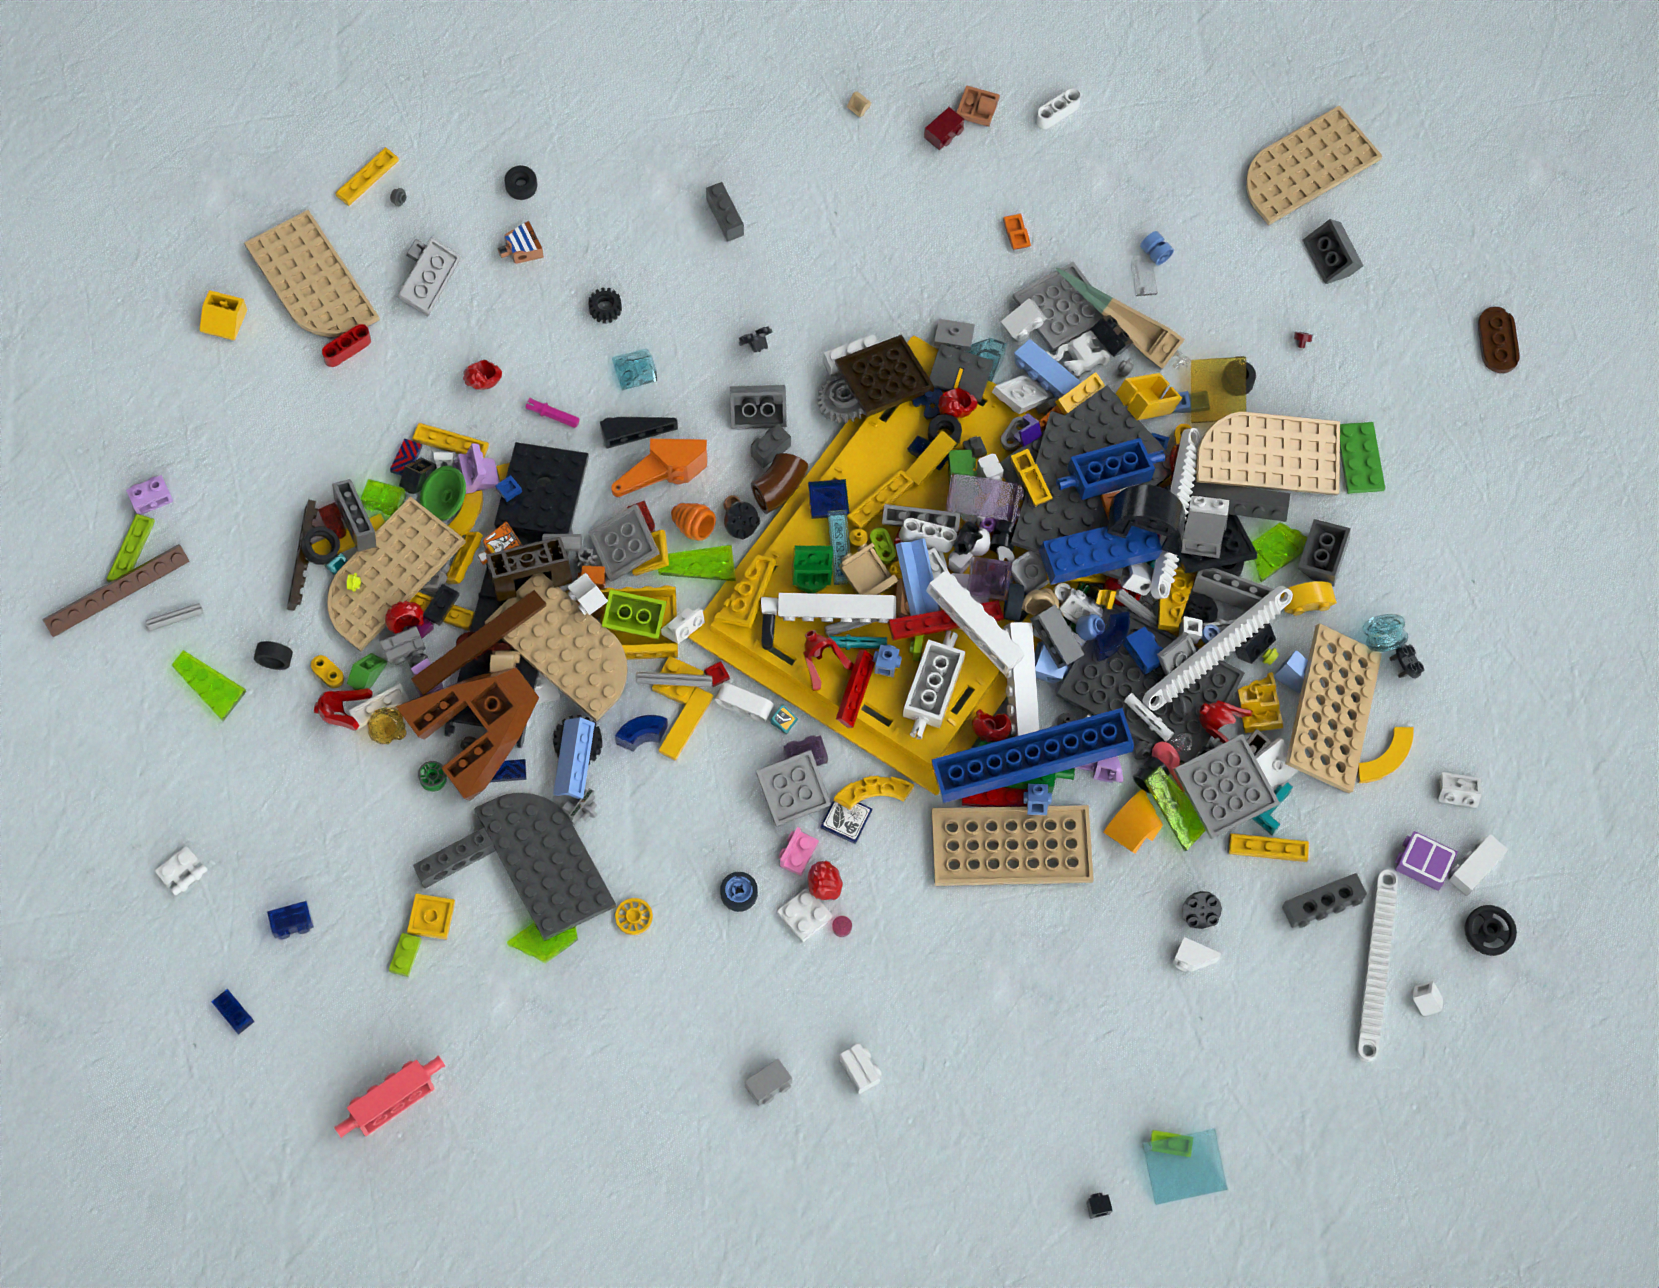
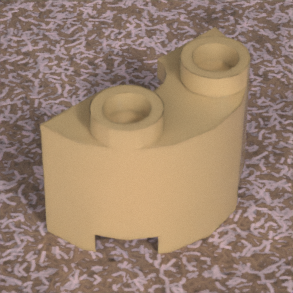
(503, 660)

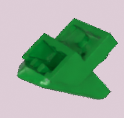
(812, 567)

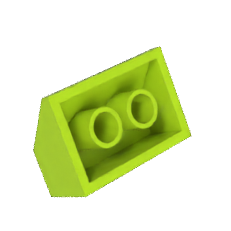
(634, 614)

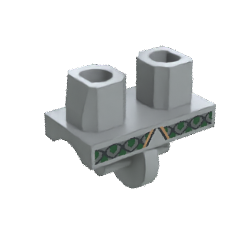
(575, 812)

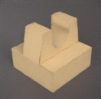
(858, 104)

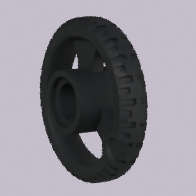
(1483, 935)

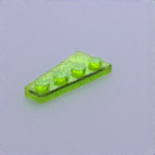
(705, 563)
(211, 686)
(1175, 808)

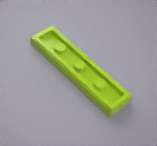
(131, 546)

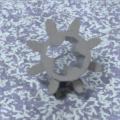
(585, 553)

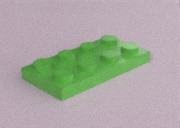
(1361, 458)

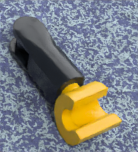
(1101, 596)

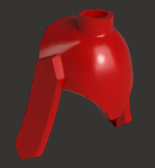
(814, 647)
(333, 702)
(1218, 714)

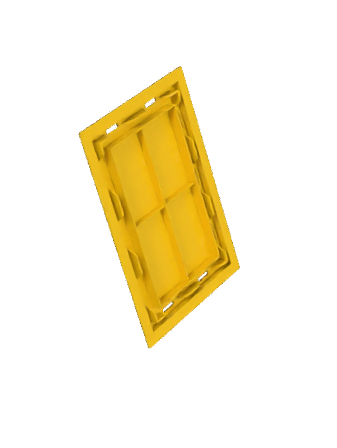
(867, 457)

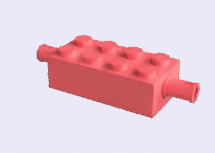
(390, 1097)

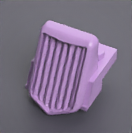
(478, 471)
(1105, 770)

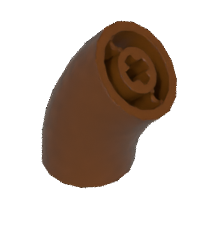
(779, 481)

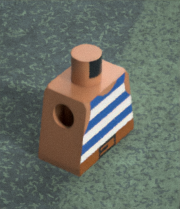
(521, 244)

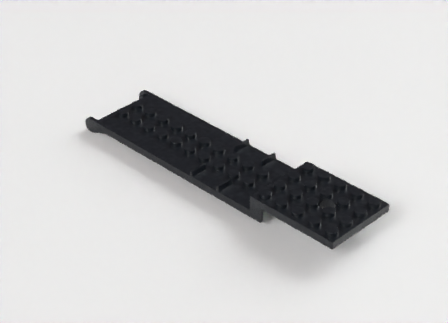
(529, 515)

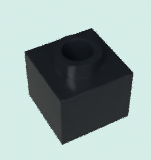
(1099, 1205)

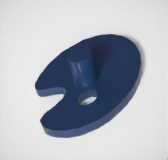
(928, 399)

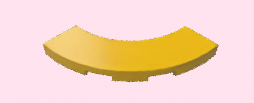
(468, 514)
(1391, 759)
(871, 787)

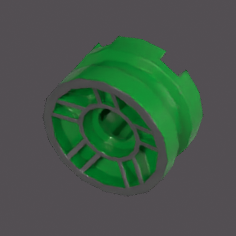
(432, 768)

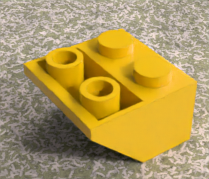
(222, 315)

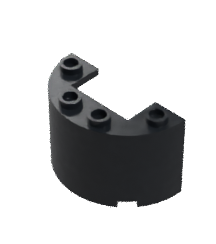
(1151, 510)

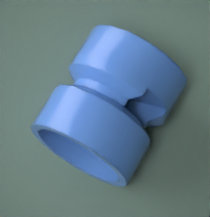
(1157, 248)

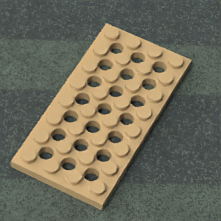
(1308, 705)
(1022, 854)

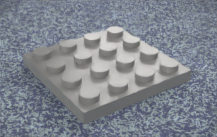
(1063, 306)
(1226, 786)

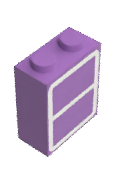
(1425, 860)

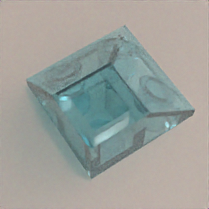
(992, 350)
(635, 369)

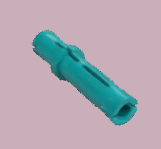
(859, 642)

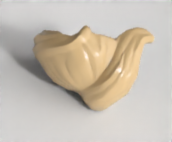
(1039, 600)

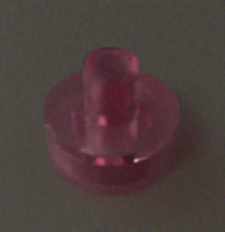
(842, 926)

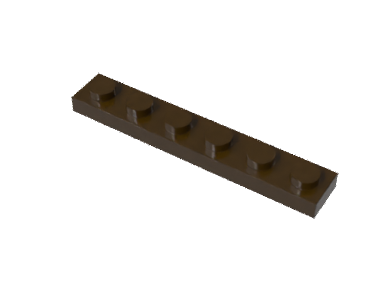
(301, 562)

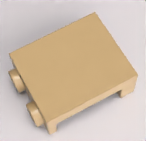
(866, 571)

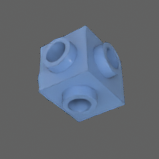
(887, 660)
(1037, 799)

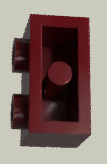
(944, 128)

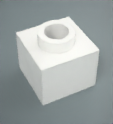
(959, 563)
(1192, 627)

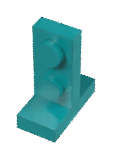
(1267, 821)

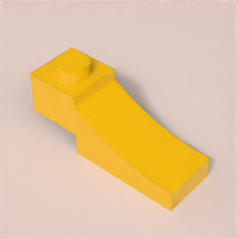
(1031, 477)

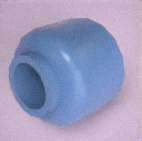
(1089, 627)

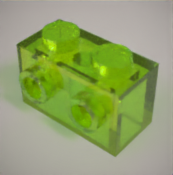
(382, 497)

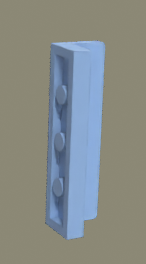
(916, 576)
(574, 757)

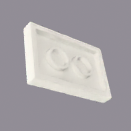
(1022, 394)

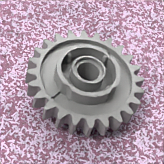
(838, 401)

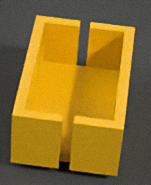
(1143, 396)

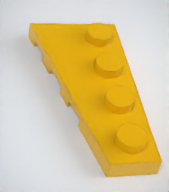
(746, 599)
(1172, 608)

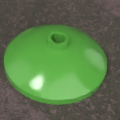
(443, 492)

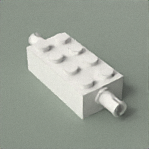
(933, 684)

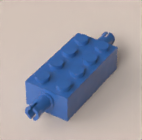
(1110, 469)

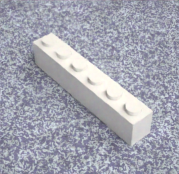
(836, 606)
(975, 622)
(1021, 683)

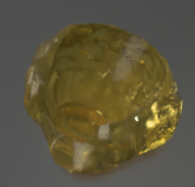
(386, 725)

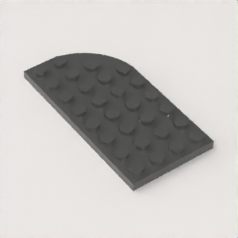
(545, 861)

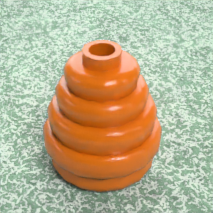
(694, 520)

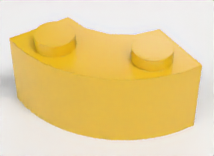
(1310, 597)

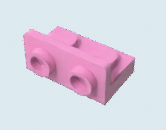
(798, 852)

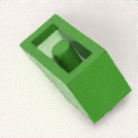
(366, 671)

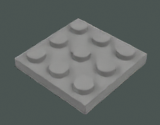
(623, 542)
(793, 787)

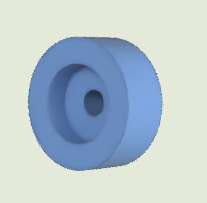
(1209, 633)

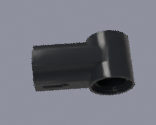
(965, 538)

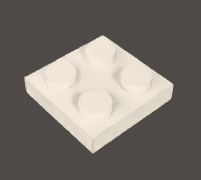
(805, 915)

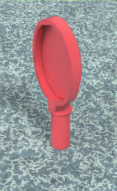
(1169, 756)

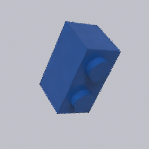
(1143, 649)

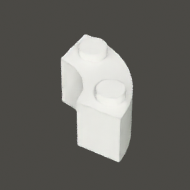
(586, 594)

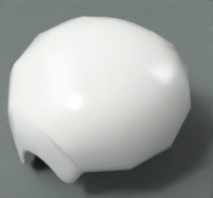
(981, 543)

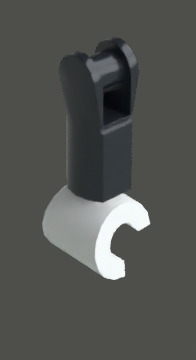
(769, 611)

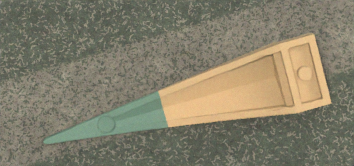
(1149, 336)

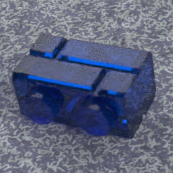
(290, 920)

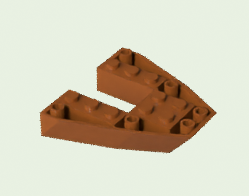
(500, 702)

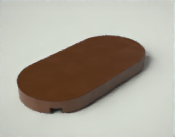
(1498, 340)

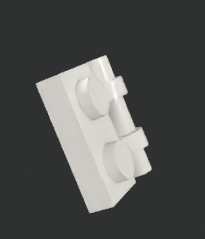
(178, 866)

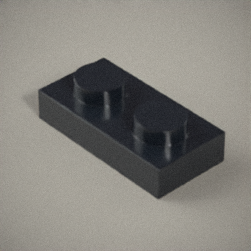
(441, 604)

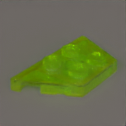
(1277, 549)
(532, 944)

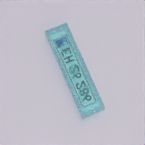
(840, 541)

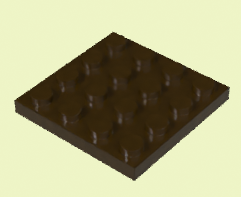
(884, 375)

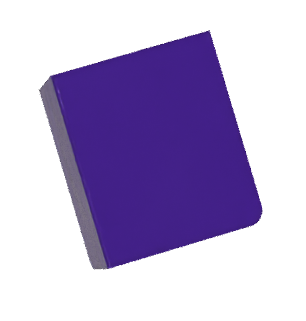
(1031, 431)

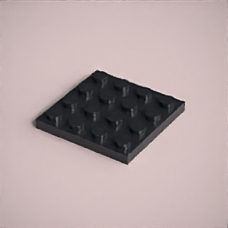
(1235, 548)

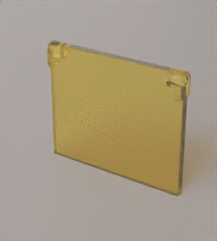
(1217, 388)

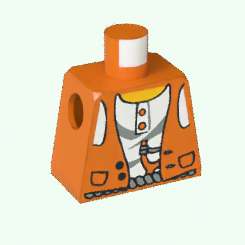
(499, 540)

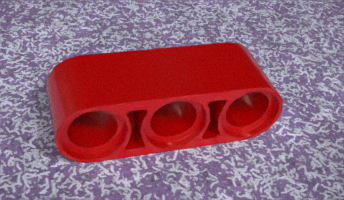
(342, 353)

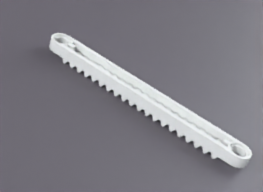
(1181, 488)
(1217, 648)
(1377, 965)

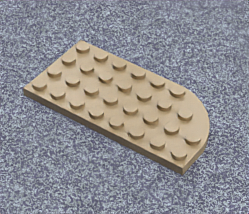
(1307, 164)
(310, 277)
(1271, 453)
(406, 556)
(569, 648)

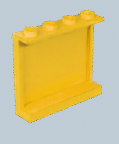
(645, 647)

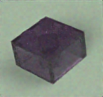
(989, 578)

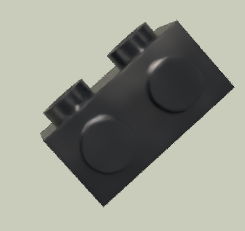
(1111, 335)
(1256, 645)

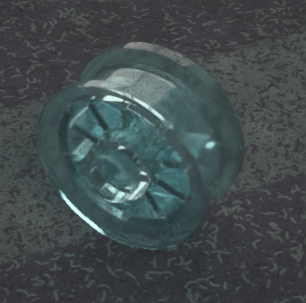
(1385, 632)

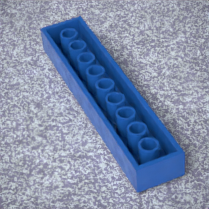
(1032, 755)

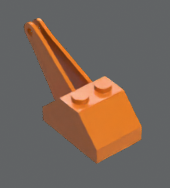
(668, 459)

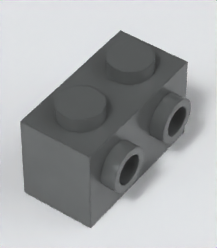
(773, 442)

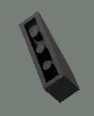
(624, 430)

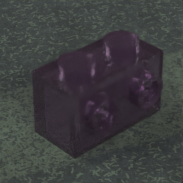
(811, 743)

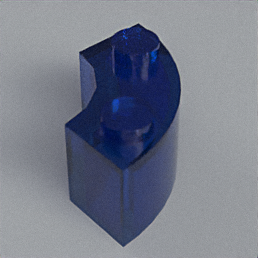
(1112, 639)
(641, 730)

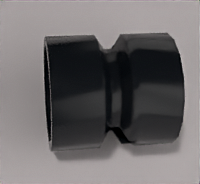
(1002, 535)
(1143, 773)

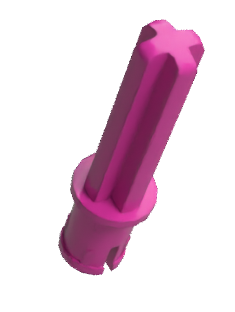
(553, 413)

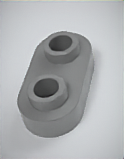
(1009, 432)

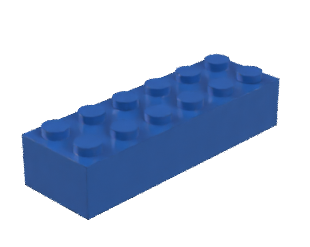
(1097, 552)

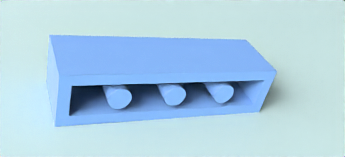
(1044, 369)

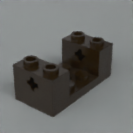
(511, 565)

